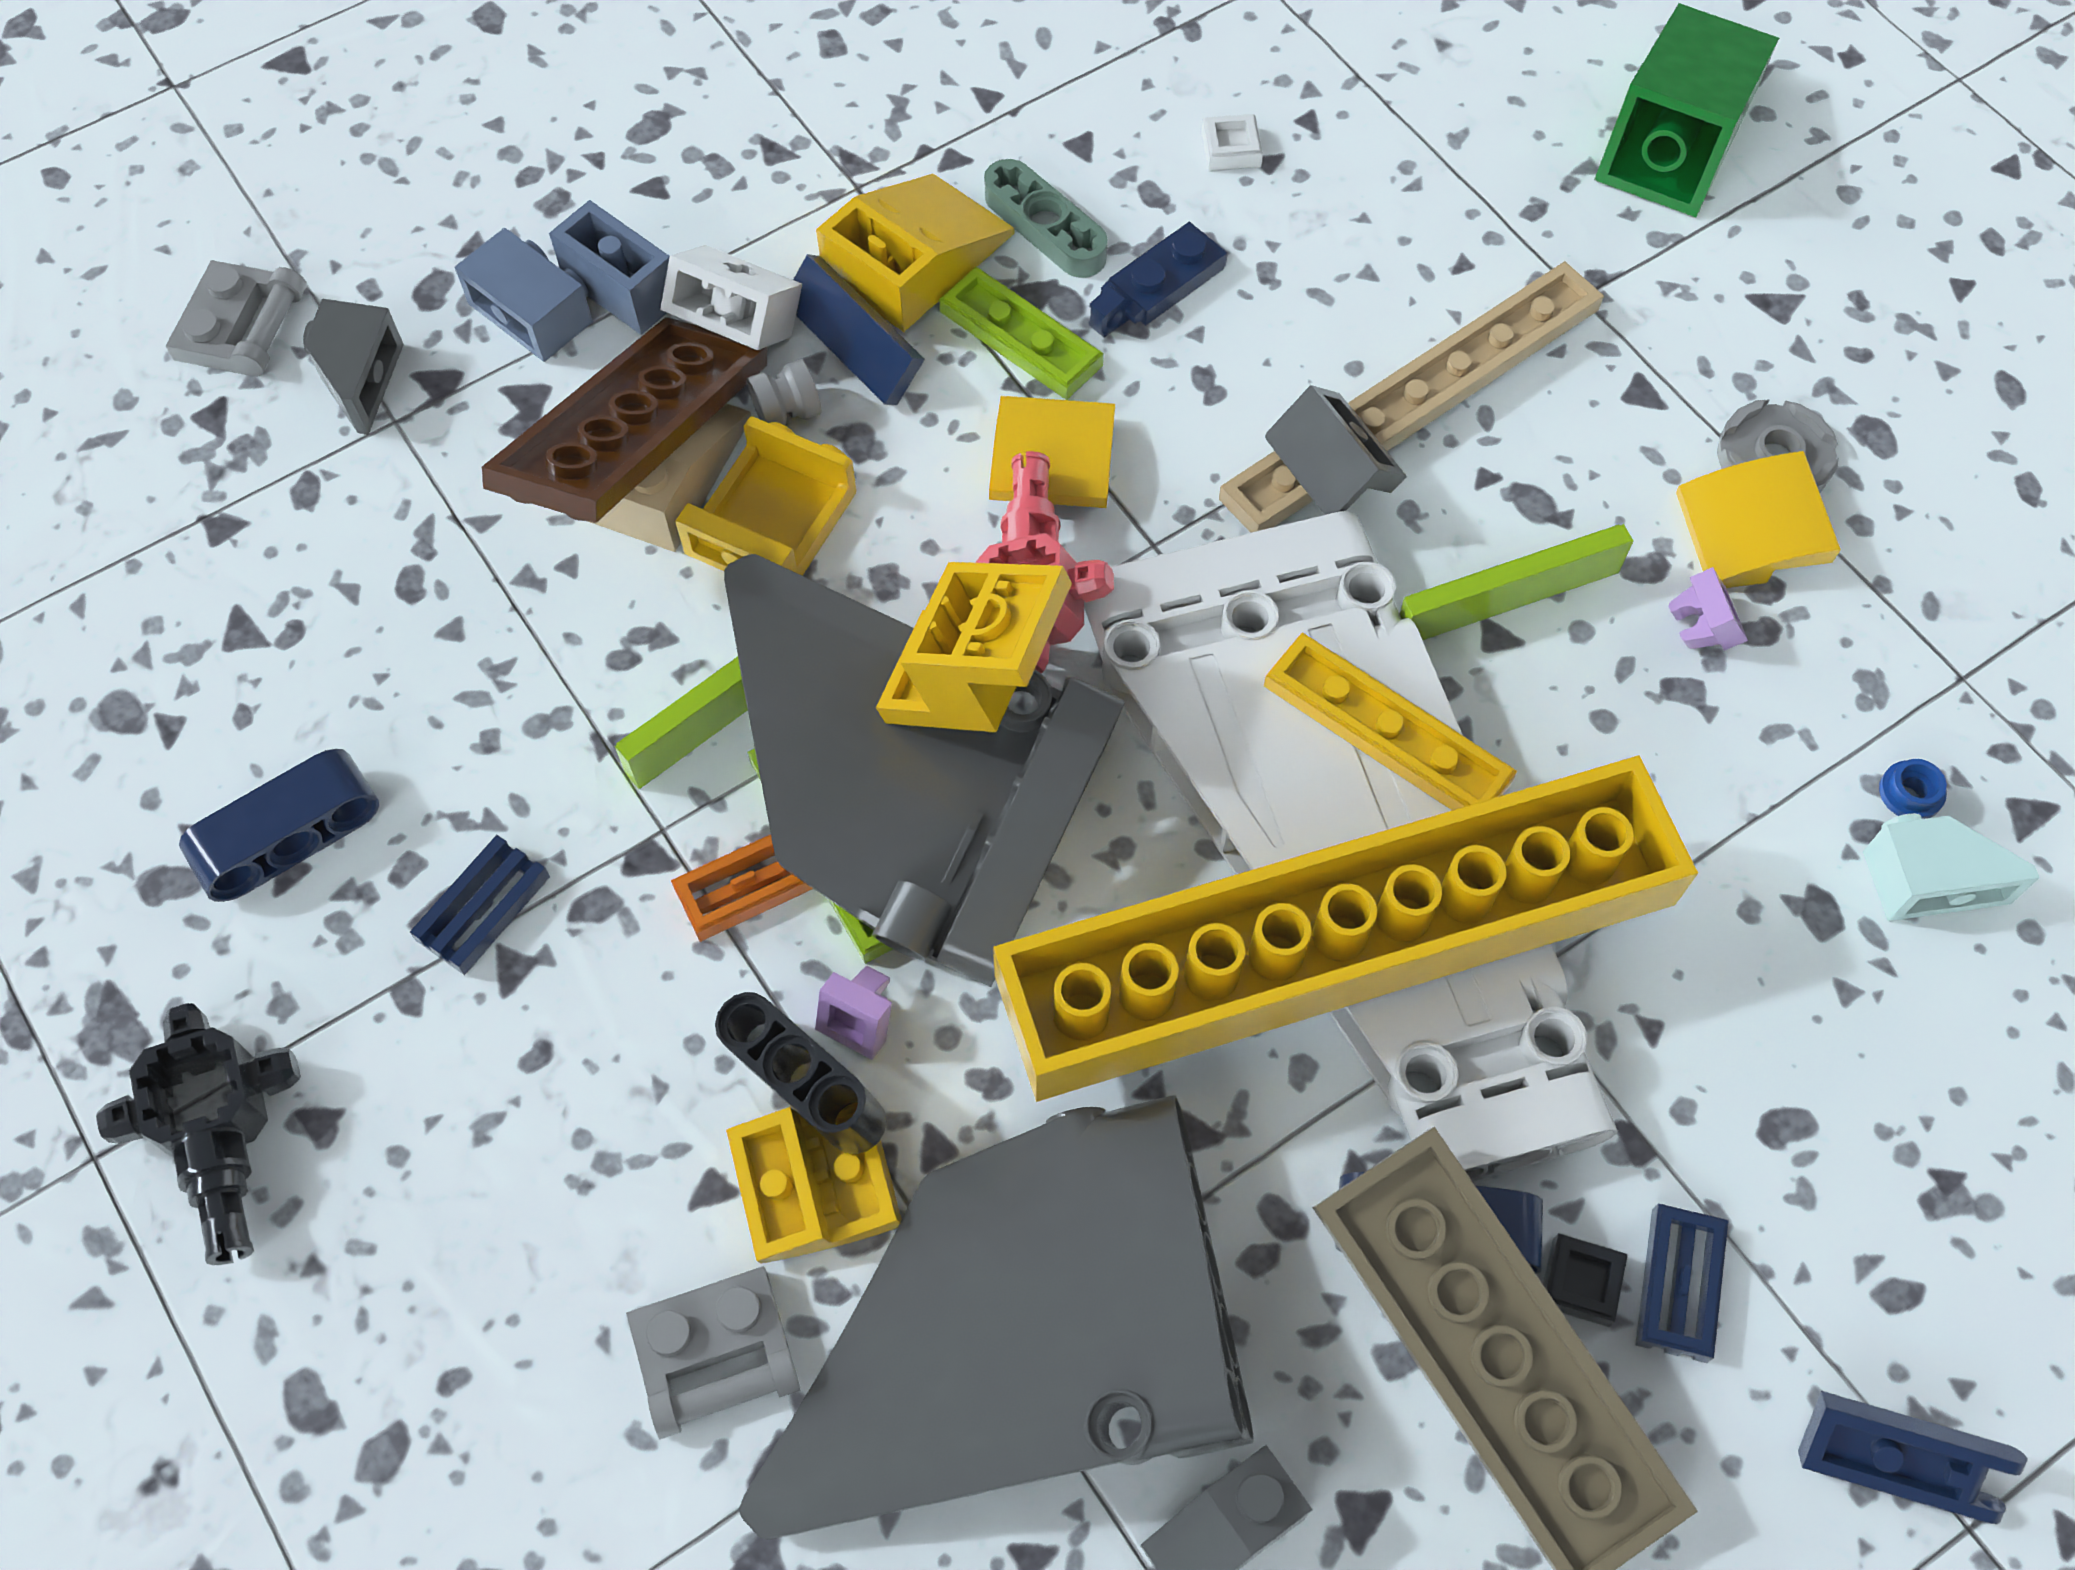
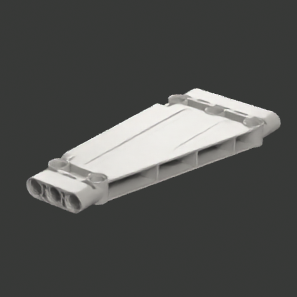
(1286, 786)

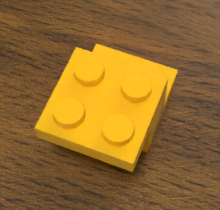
(974, 645)

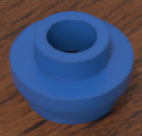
(1921, 777)

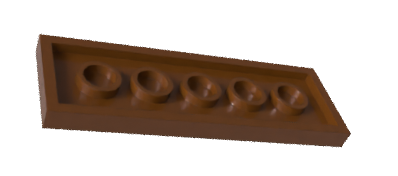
(623, 421)

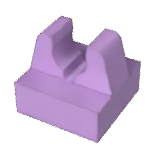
(1717, 615)
(855, 1011)

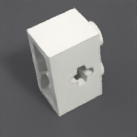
(730, 296)

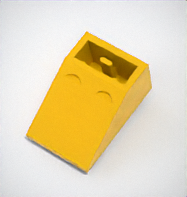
(909, 244)

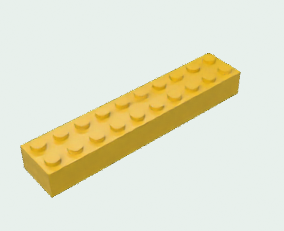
(1339, 926)

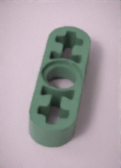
(1051, 238)

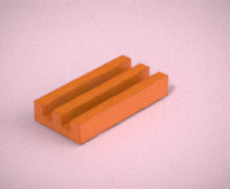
(745, 907)

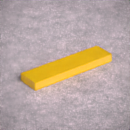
(1387, 726)

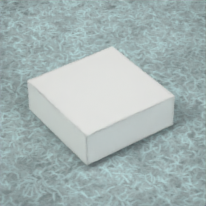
(1231, 142)

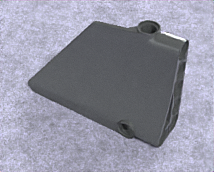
(902, 824)
(1014, 1327)

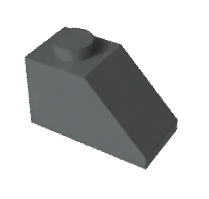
(354, 356)
(1231, 1519)

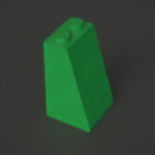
(1685, 109)

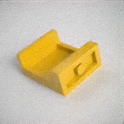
(772, 502)

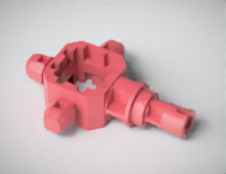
(1032, 538)

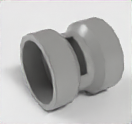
(790, 393)

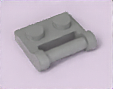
(222, 310)
(705, 1330)

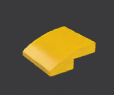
(1070, 433)
(1758, 519)
(804, 1190)

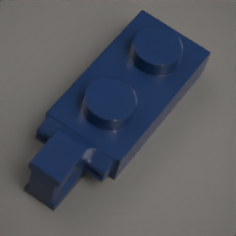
(1157, 280)

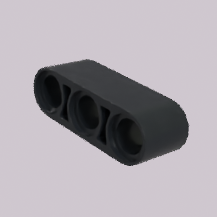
(819, 1093)

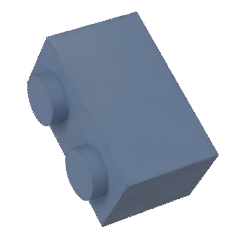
(614, 263)
(525, 293)

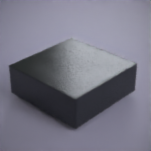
(1585, 1279)

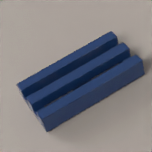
(462, 891)
(1673, 1339)

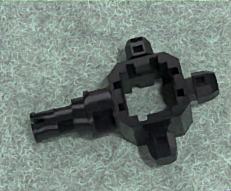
(207, 1154)

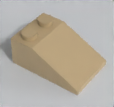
(681, 479)

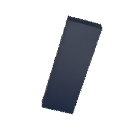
(855, 331)

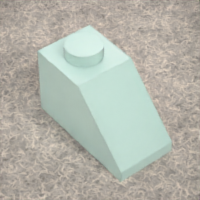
(1942, 868)

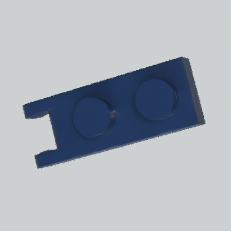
(1906, 1456)

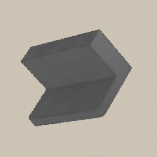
(1332, 450)

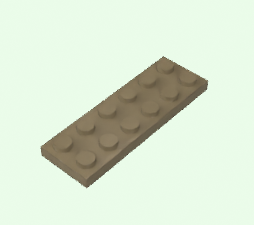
(1504, 1359)

